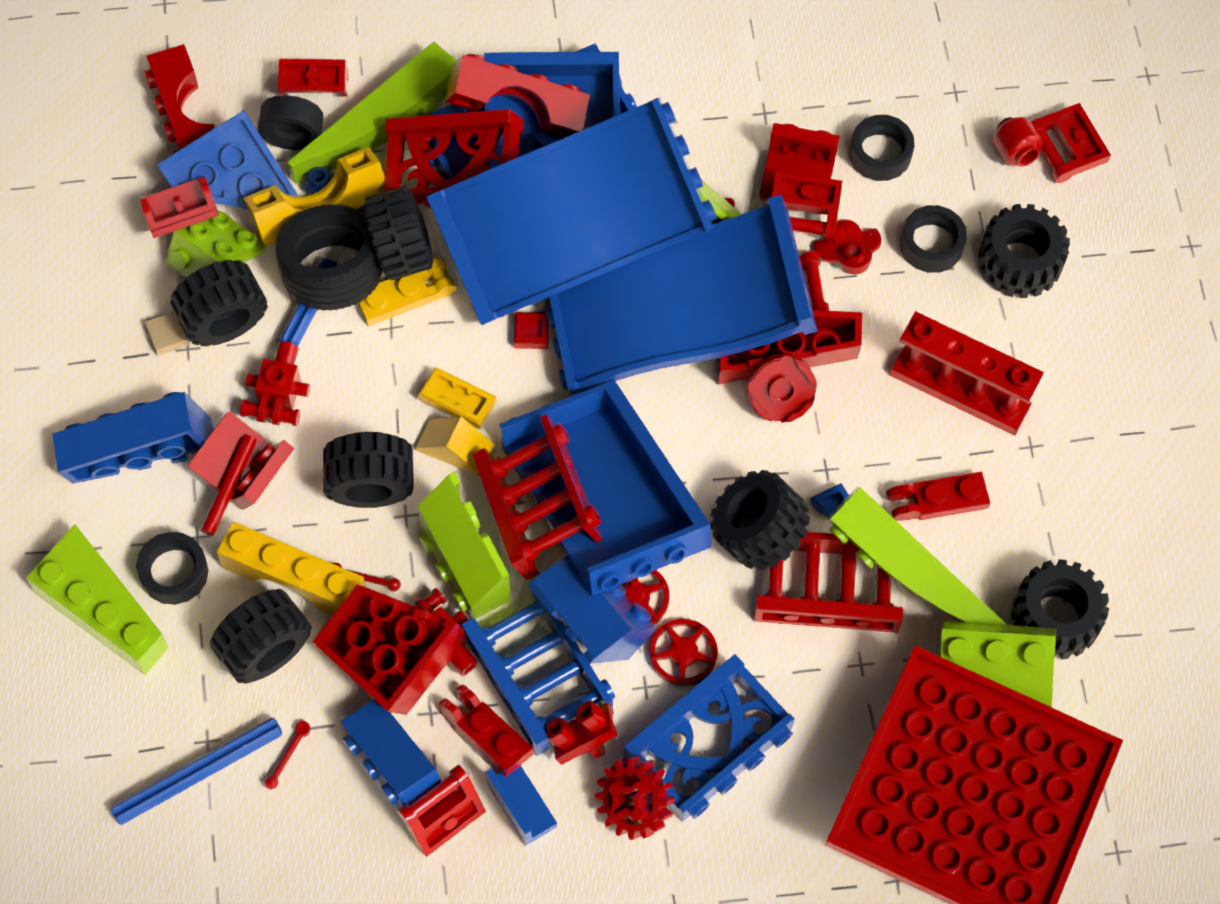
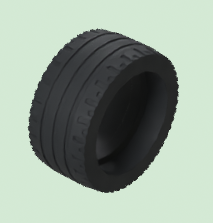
(335, 286)

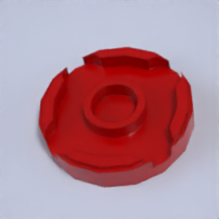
(781, 388)

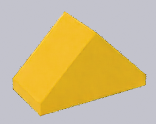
(453, 442)

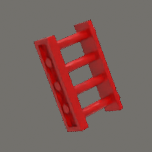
(966, 373)
(503, 496)
(811, 610)

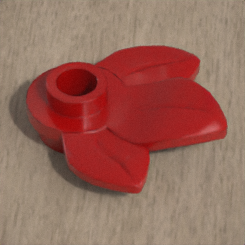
(850, 247)

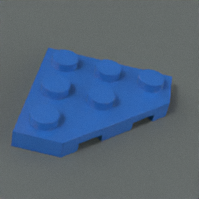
(231, 160)

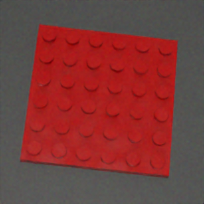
(973, 789)

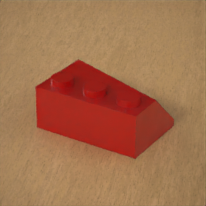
(388, 646)

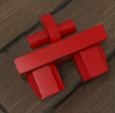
(584, 734)

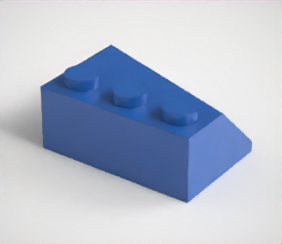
(602, 623)

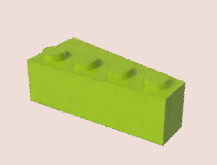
(90, 595)

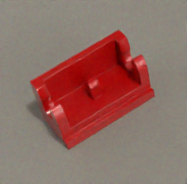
(313, 76)
(179, 206)

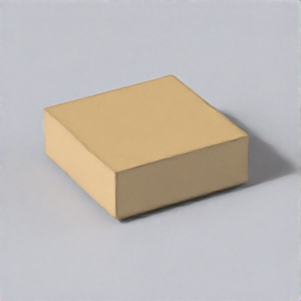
(167, 333)

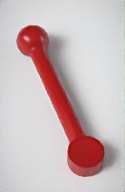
(392, 584)
(302, 730)

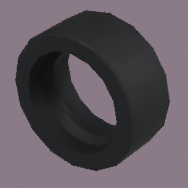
(289, 122)
(887, 126)
(940, 217)
(164, 543)

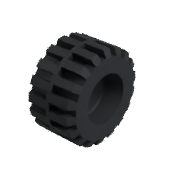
(1030, 228)
(398, 233)
(218, 303)
(368, 469)
(759, 519)
(1074, 586)
(260, 636)

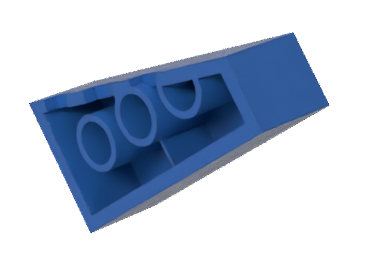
(132, 438)

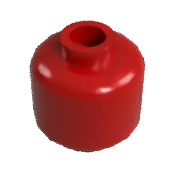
(1017, 141)

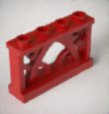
(443, 127)

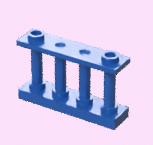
(520, 698)

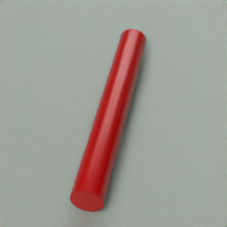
(228, 485)

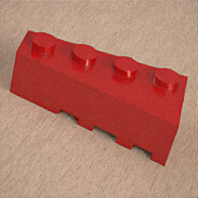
(836, 341)

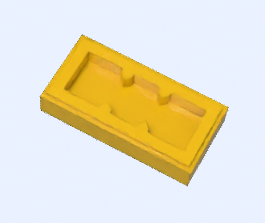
(457, 397)

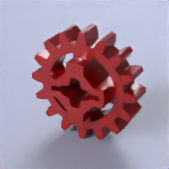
(648, 803)

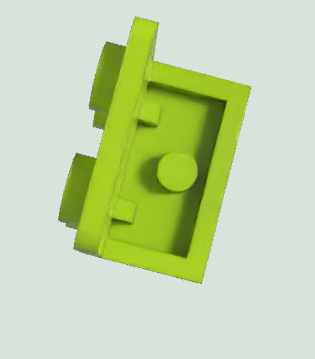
(211, 242)

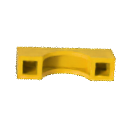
(354, 180)
(263, 557)

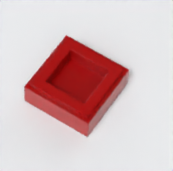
(531, 331)

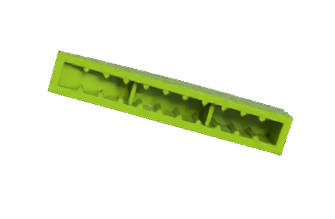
(407, 93)
(904, 559)

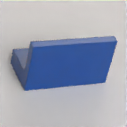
(521, 804)

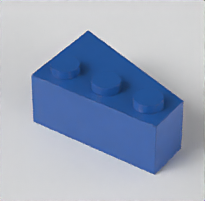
(389, 754)

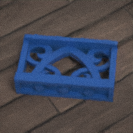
(714, 688)

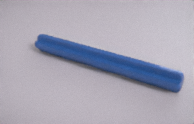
(196, 771)

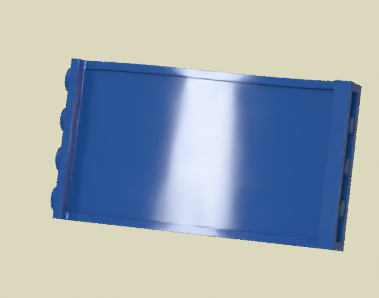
(572, 210)
(686, 302)

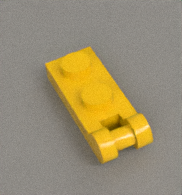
(407, 293)

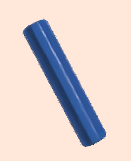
(302, 315)

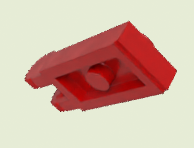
(941, 497)
(487, 732)

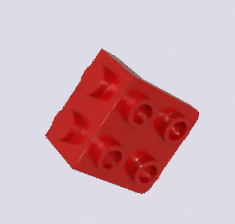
(798, 152)

